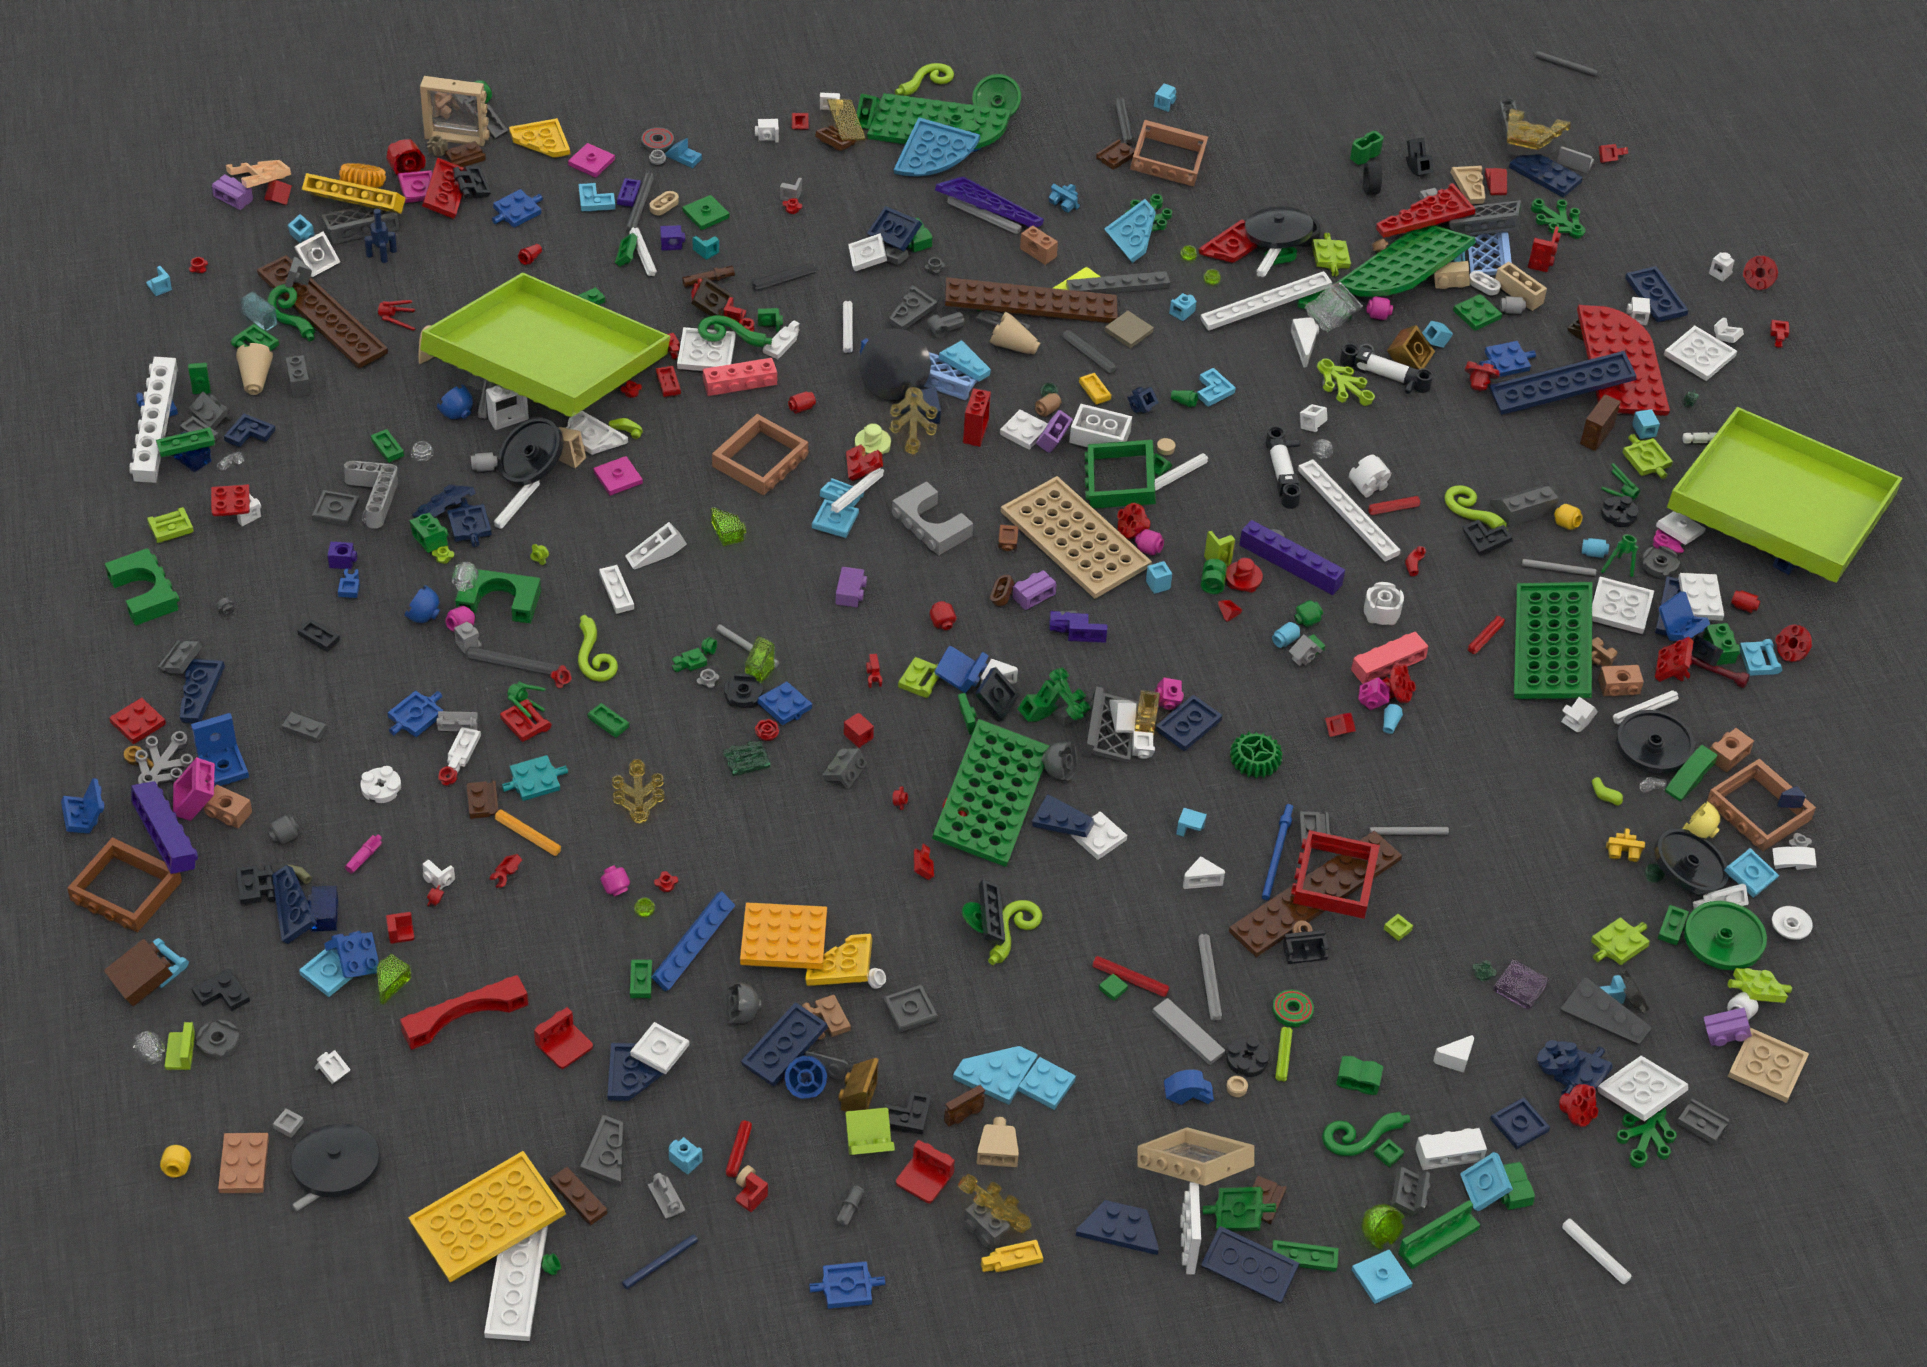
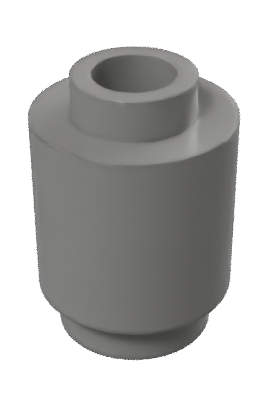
(1512, 305)
(484, 462)

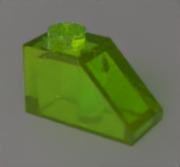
(727, 527)
(760, 659)
(391, 975)

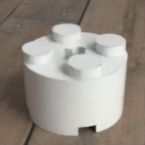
(1370, 475)
(1383, 604)

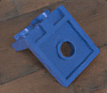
(220, 748)

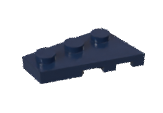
(450, 496)
(1062, 818)

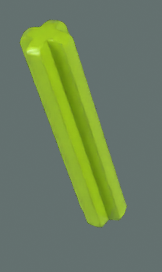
(1283, 1054)

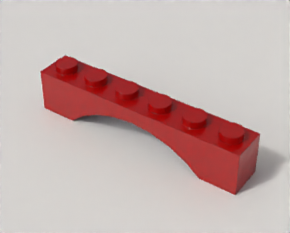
(501, 996)

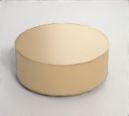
(1166, 446)
(1237, 1086)
(741, 1179)

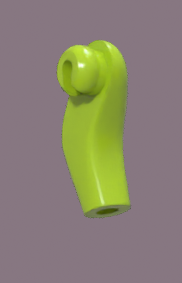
(627, 425)
(1606, 793)

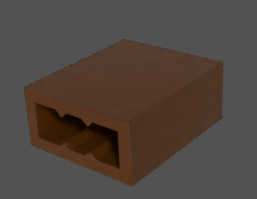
(1600, 422)
(139, 971)

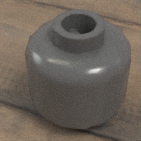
(284, 829)

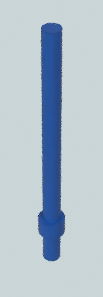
(1285, 823)

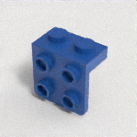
(1679, 618)
(960, 669)
(83, 813)
(355, 952)

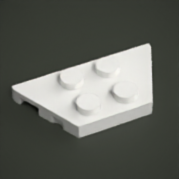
(596, 434)

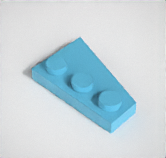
(965, 360)

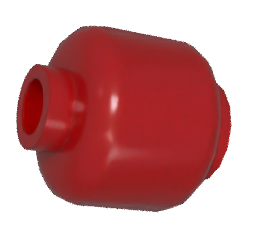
(942, 615)

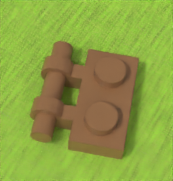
(832, 1014)

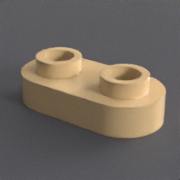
(664, 203)

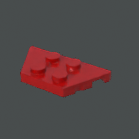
(1229, 245)

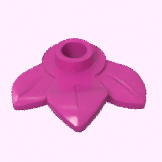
(1664, 539)

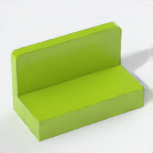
(1219, 548)
(180, 1048)

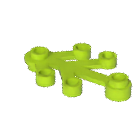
(1328, 369)

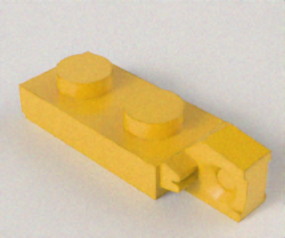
(1013, 1257)

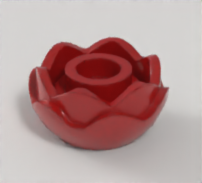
(767, 730)

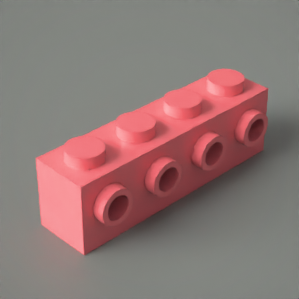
(739, 376)
(1381, 660)

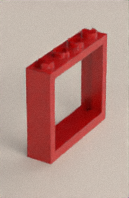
(1339, 846)

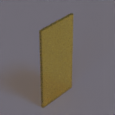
(846, 119)

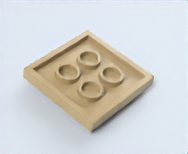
(1768, 1065)

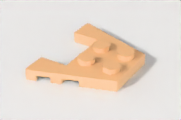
(262, 172)

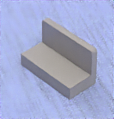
(1575, 159)

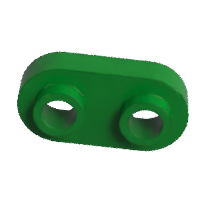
(1285, 255)

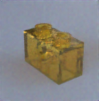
(1147, 711)

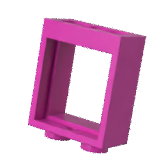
(191, 789)

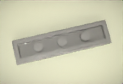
(1188, 1031)

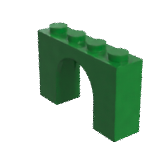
(143, 567)
(524, 589)

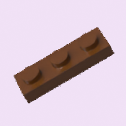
(578, 1196)

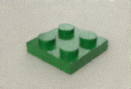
(1477, 312)

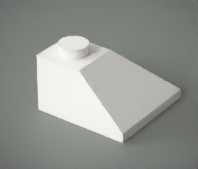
(317, 253)

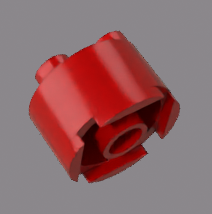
(405, 157)

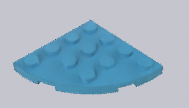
(934, 148)

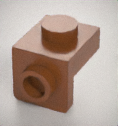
(1008, 537)

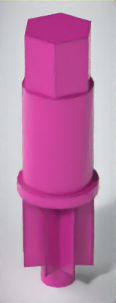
(363, 854)

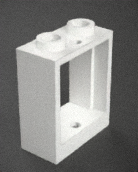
(517, 412)

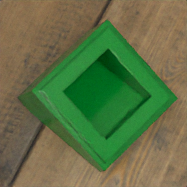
(1161, 465)

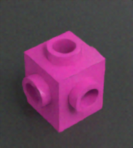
(1170, 693)
(1374, 693)

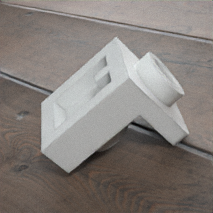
(254, 513)
(332, 1066)

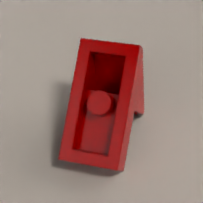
(1496, 181)

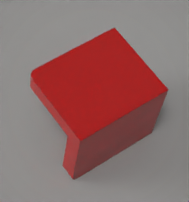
(278, 192)
(733, 312)
(1340, 724)
(858, 730)
(400, 927)
(754, 1192)

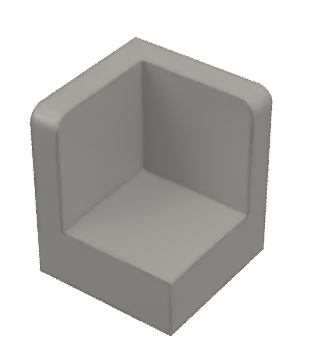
(790, 191)

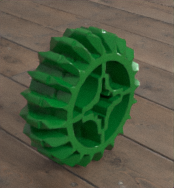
(1256, 755)

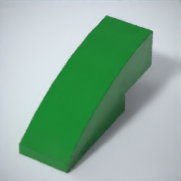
(1691, 773)

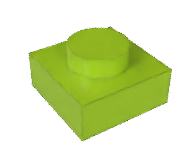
(1398, 927)

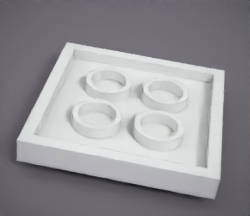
(699, 353)
(1700, 353)
(1621, 605)
(1642, 1088)
(1191, 1228)

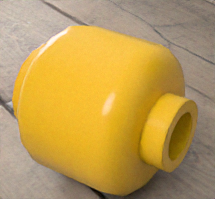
(1568, 516)
(175, 1161)

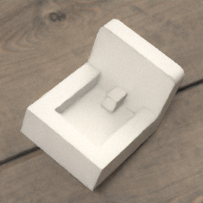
(823, 99)
(1726, 333)
(1142, 744)
(434, 875)

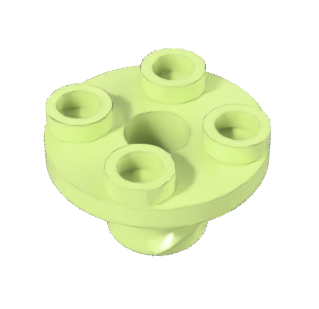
(873, 439)

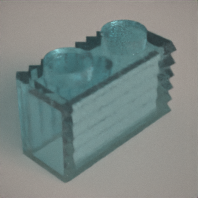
(259, 311)

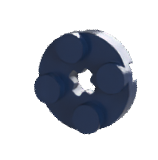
(1558, 1057)

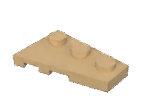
(1470, 183)

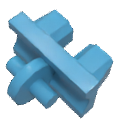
(1066, 195)

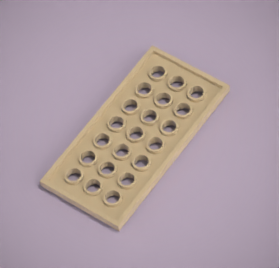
(1077, 527)

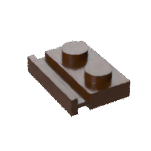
(831, 136)
(465, 154)
(1115, 154)
(482, 799)
(964, 1106)
(1271, 1194)

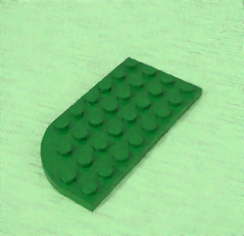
(899, 114)
(1407, 262)

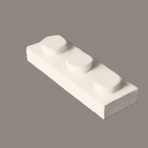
(616, 589)

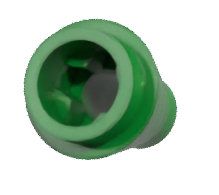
(1186, 397)

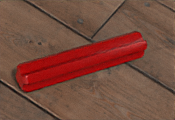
(1394, 505)
(1486, 635)
(738, 1148)

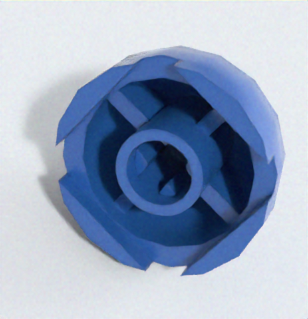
(456, 403)
(424, 606)
(805, 1077)

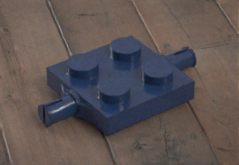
(469, 522)
(1589, 1071)

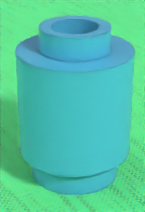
(1595, 547)
(1286, 634)

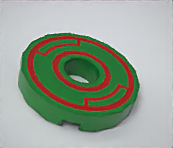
(1293, 998)

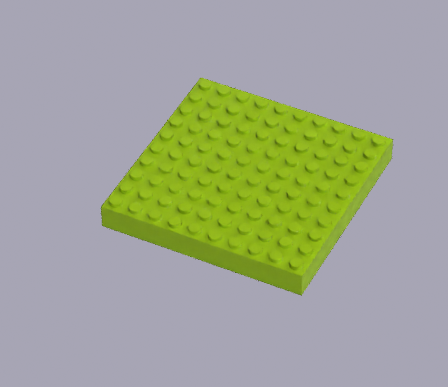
(545, 344)
(1785, 494)

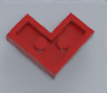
(861, 464)

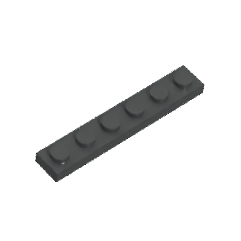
(1120, 283)

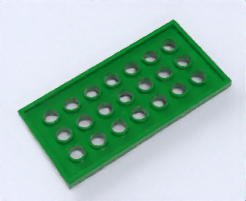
(1582, 646)
(998, 802)

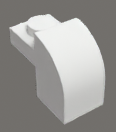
(1579, 715)

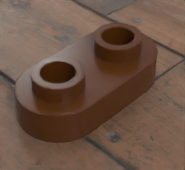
(1002, 590)

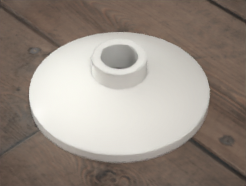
(1792, 922)

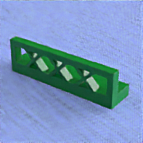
(1438, 1235)

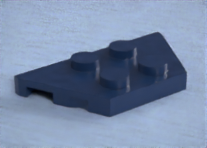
(1120, 1226)

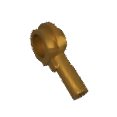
(129, 756)

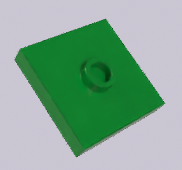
(706, 212)

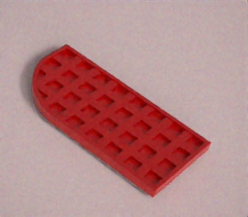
(1612, 331)

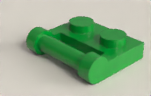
(255, 335)

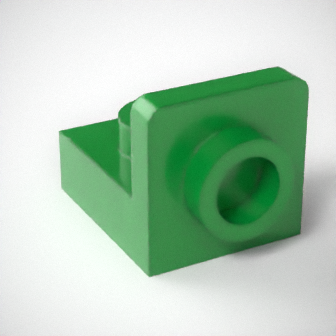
(770, 317)

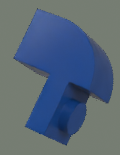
(1186, 1085)

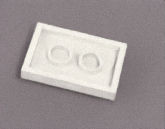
(1702, 595)

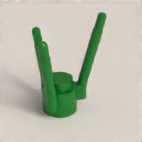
(1628, 489)
(1626, 545)
(518, 693)

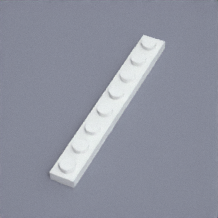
(1265, 300)
(1349, 510)

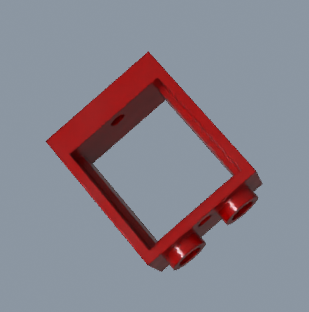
(976, 417)

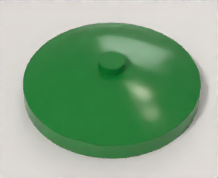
(1725, 935)

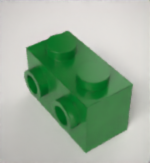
(429, 532)
(1723, 638)

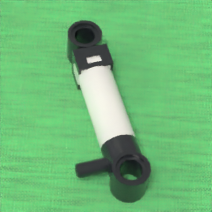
(1366, 361)
(1288, 482)

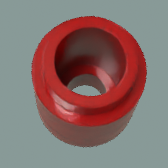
(801, 402)
(1745, 601)

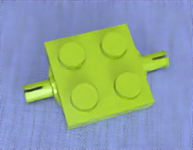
(1331, 254)
(1647, 456)
(1620, 941)
(1759, 985)

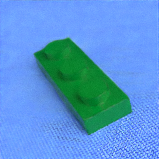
(185, 442)
(1308, 1255)

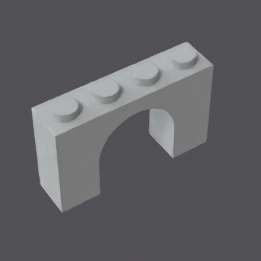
(936, 536)

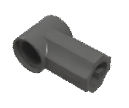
(941, 325)

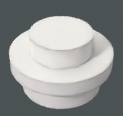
(876, 978)

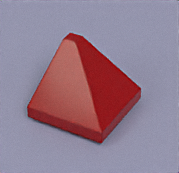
(799, 121)
(1229, 609)

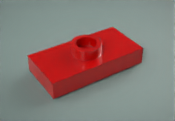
(668, 381)

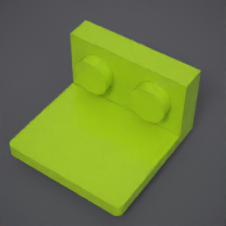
(868, 1131)

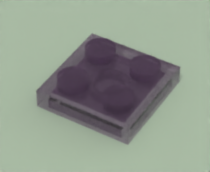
(1521, 984)

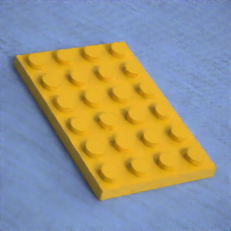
(486, 1216)

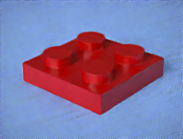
(137, 721)

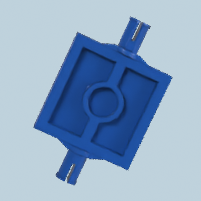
(517, 208)
(1508, 358)
(415, 713)
(847, 1285)

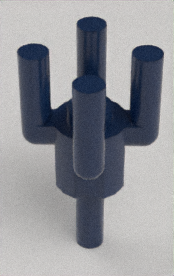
(380, 237)

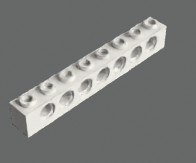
(154, 419)

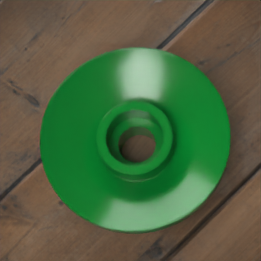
(972, 914)

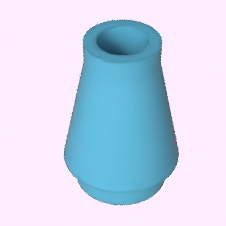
(1392, 716)

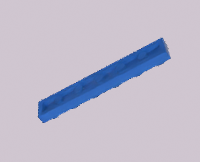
(693, 941)

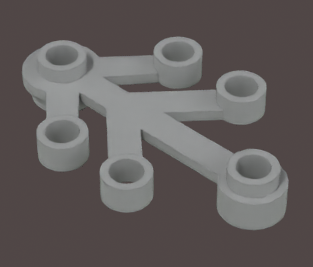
(163, 762)

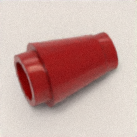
(529, 254)

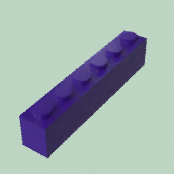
(1292, 557)
(163, 827)

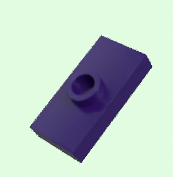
(628, 192)

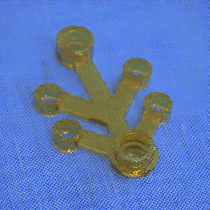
(914, 416)
(637, 769)
(999, 1209)

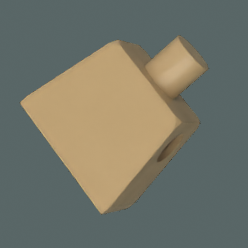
(573, 448)
(998, 1145)

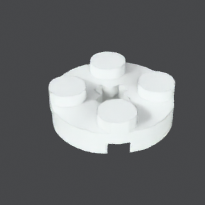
(384, 775)

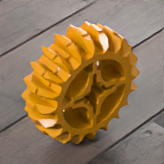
(362, 174)

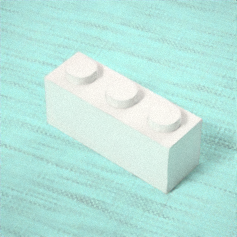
(1450, 1148)

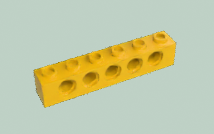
(353, 193)

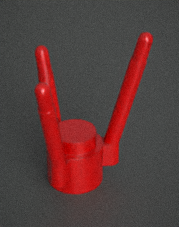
(387, 310)

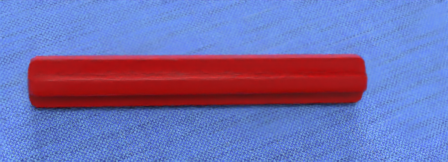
(1131, 976)

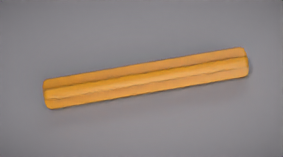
(528, 832)

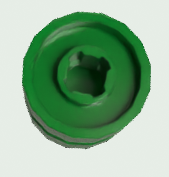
(1213, 576)

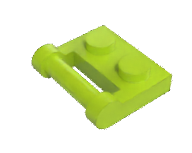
(170, 525)
(916, 674)

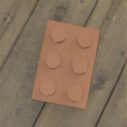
(243, 1163)

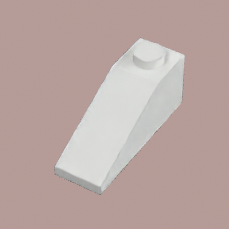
(1304, 336)
(656, 547)

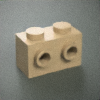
(1453, 275)

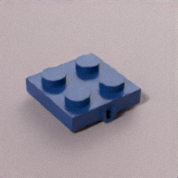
(784, 703)

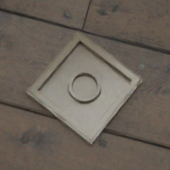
(1129, 329)

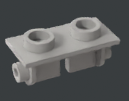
(455, 720)
(666, 1196)

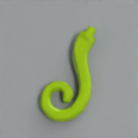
(912, 86)
(1485, 517)
(590, 635)
(1000, 953)

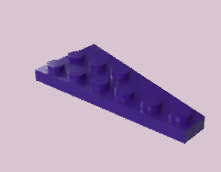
(982, 198)

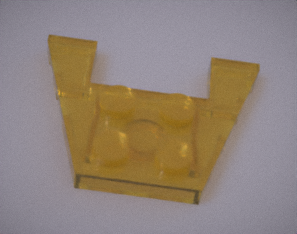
(1531, 135)

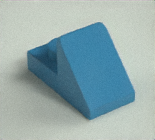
(684, 155)

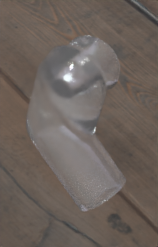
(228, 460)
(1651, 783)

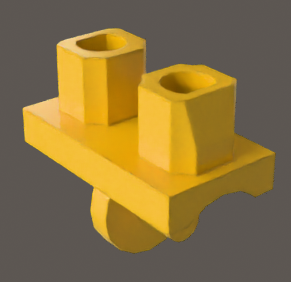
(1627, 843)

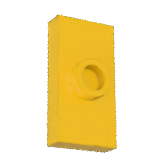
(1095, 388)

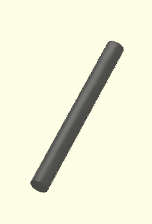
(1568, 64)

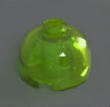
(1382, 1225)

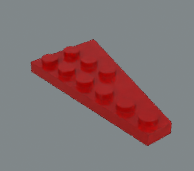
(1431, 210)

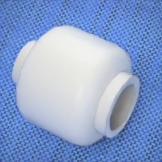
(1742, 1000)

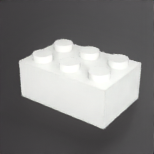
(1099, 426)

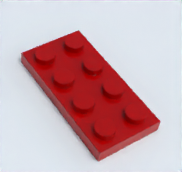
(443, 190)

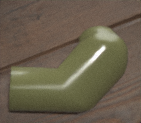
(301, 874)

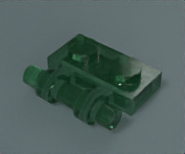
(746, 758)

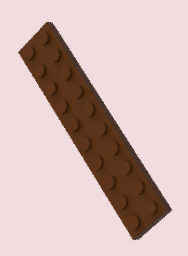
(1030, 300)
(327, 315)
(1336, 878)

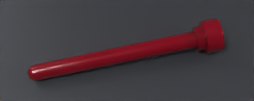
(1739, 678)

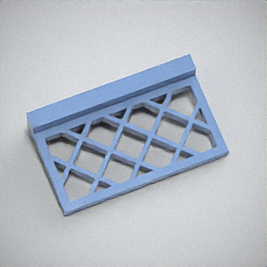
(1503, 252)
(947, 381)

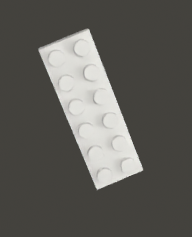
(516, 1289)

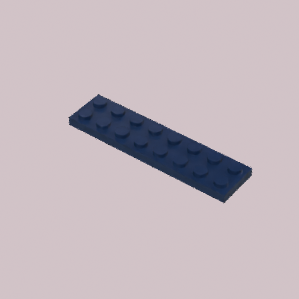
(1562, 382)

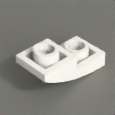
(1794, 856)

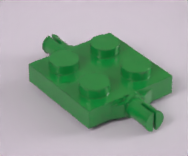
(1239, 1208)

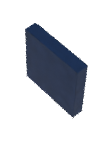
(1520, 1123)

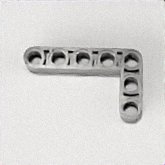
(384, 483)

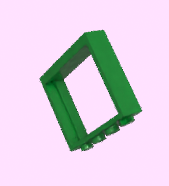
(1120, 498)

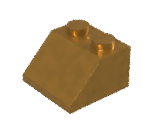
(1411, 348)
(859, 1086)

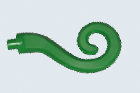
(304, 327)
(752, 338)
(1386, 1123)

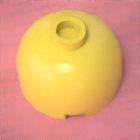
(1704, 821)

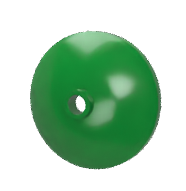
(997, 88)

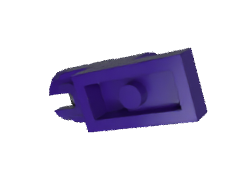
(1077, 626)

